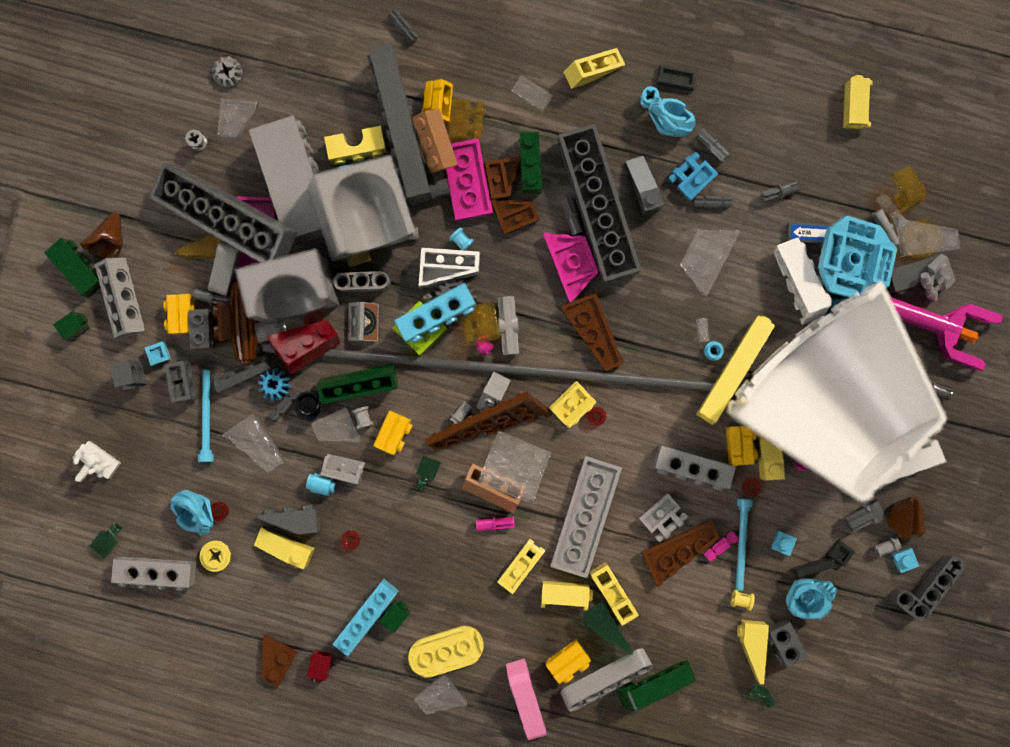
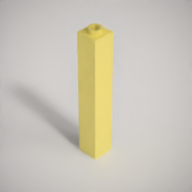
(735, 369)

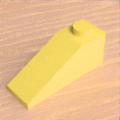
(593, 67)
(770, 460)
(284, 548)
(754, 642)

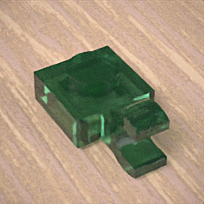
(427, 469)
(106, 541)

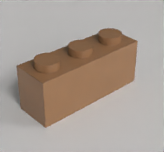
(434, 141)
(487, 493)

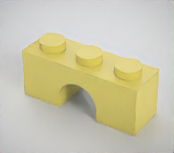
(371, 145)
(613, 593)

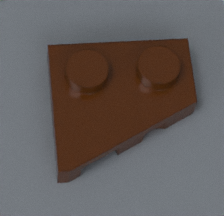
(500, 176)
(514, 214)
(275, 660)

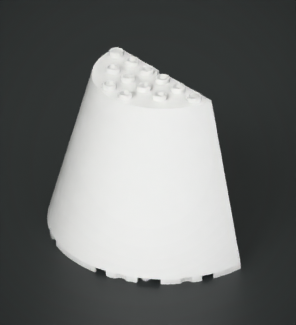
(845, 395)

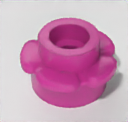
(484, 347)

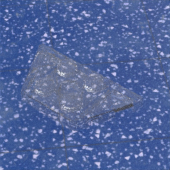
(707, 255)

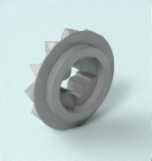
(235, 73)

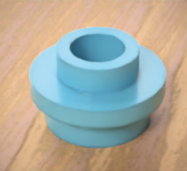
(717, 346)

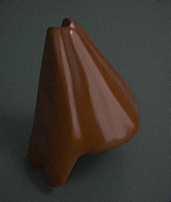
(106, 239)
(907, 518)

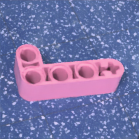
(525, 699)

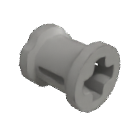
(190, 139)
(362, 417)

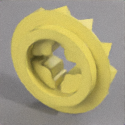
(206, 554)

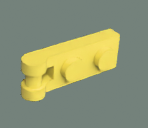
(520, 566)

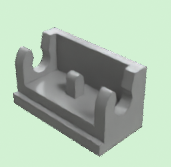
(342, 468)

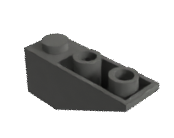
(297, 521)

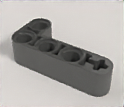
(930, 584)

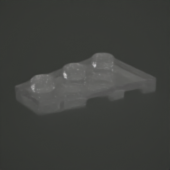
(924, 238)
(254, 440)

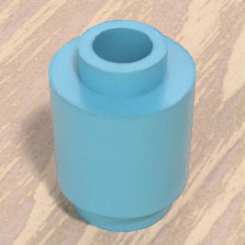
(320, 484)

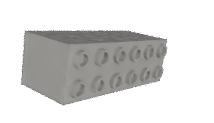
(287, 172)

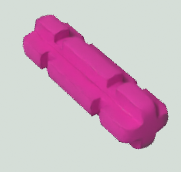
(721, 546)

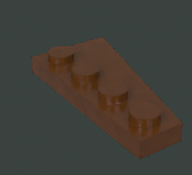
(590, 323)
(672, 554)

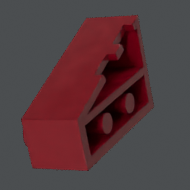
(304, 344)

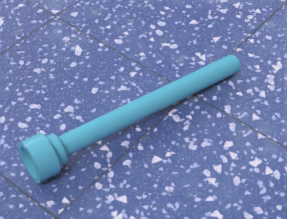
(205, 454)
(744, 506)

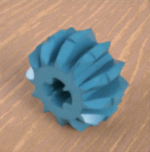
(273, 392)

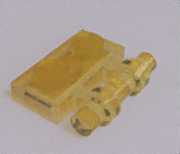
(460, 117)
(486, 323)

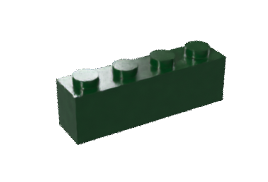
(357, 384)

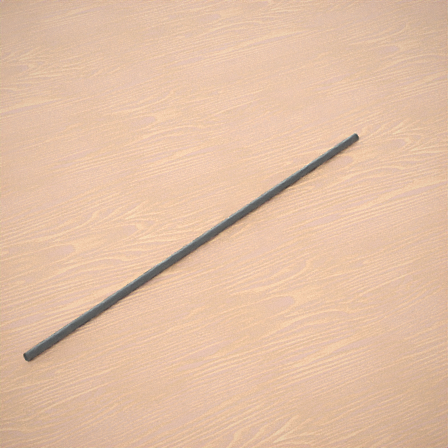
(514, 369)

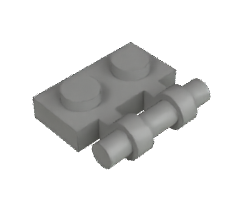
(938, 278)
(661, 512)

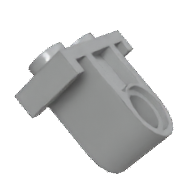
(493, 391)

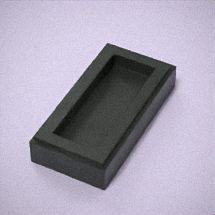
(676, 77)
(813, 567)

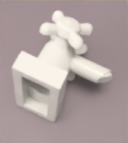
(95, 461)

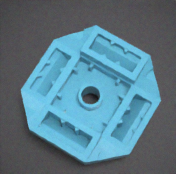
(870, 253)

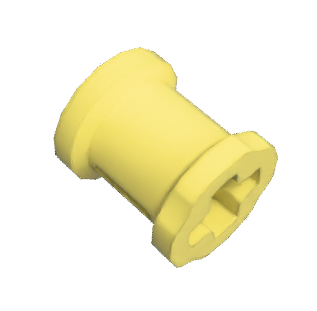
(742, 600)

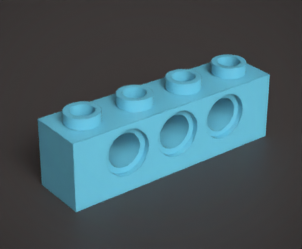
(407, 322)
(365, 617)

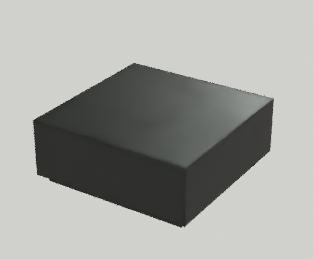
(840, 553)

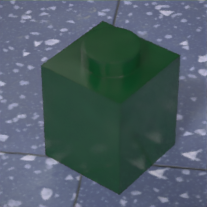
(72, 326)
(395, 615)

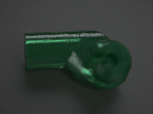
(761, 693)

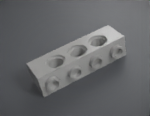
(119, 297)
(723, 476)
(123, 575)

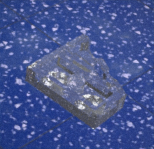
(234, 116)
(336, 427)
(440, 696)

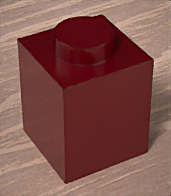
(320, 665)

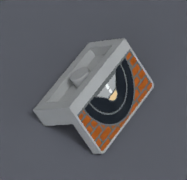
(363, 321)

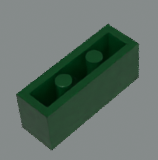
(530, 163)
(74, 266)

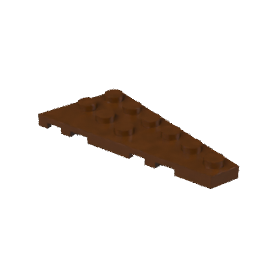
(491, 420)

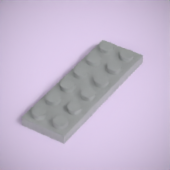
(586, 517)

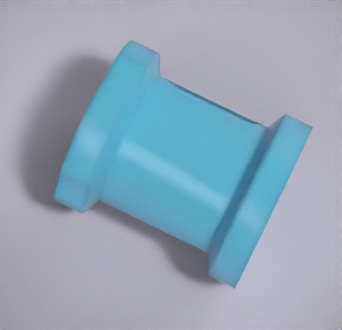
(647, 92)
(461, 239)

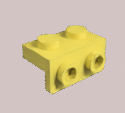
(572, 404)

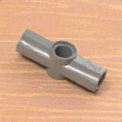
(508, 325)

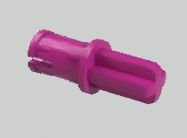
(495, 524)

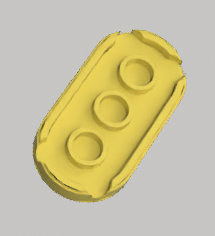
(445, 651)

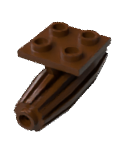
(235, 324)

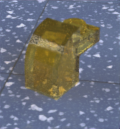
(910, 189)

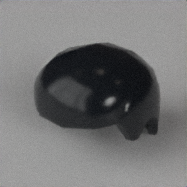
(308, 406)

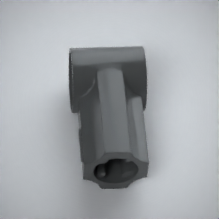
(437, 184)
(869, 514)

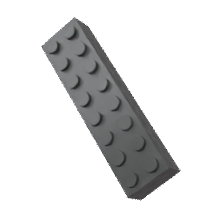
(400, 125)
(598, 203)
(222, 214)

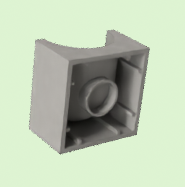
(360, 208)
(287, 287)

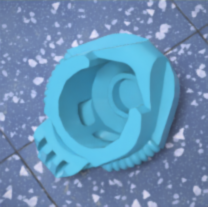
(671, 117)
(192, 512)
(810, 598)

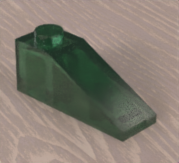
(603, 624)

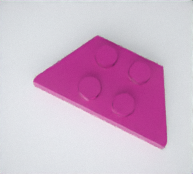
(572, 261)

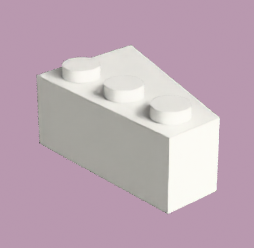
(445, 264)

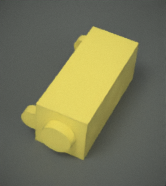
(857, 102)
(566, 594)

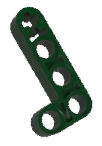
(655, 687)

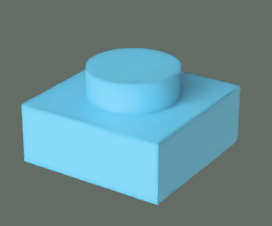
(157, 353)
(783, 543)
(905, 560)

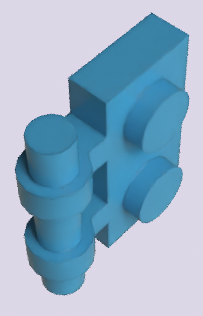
(697, 180)

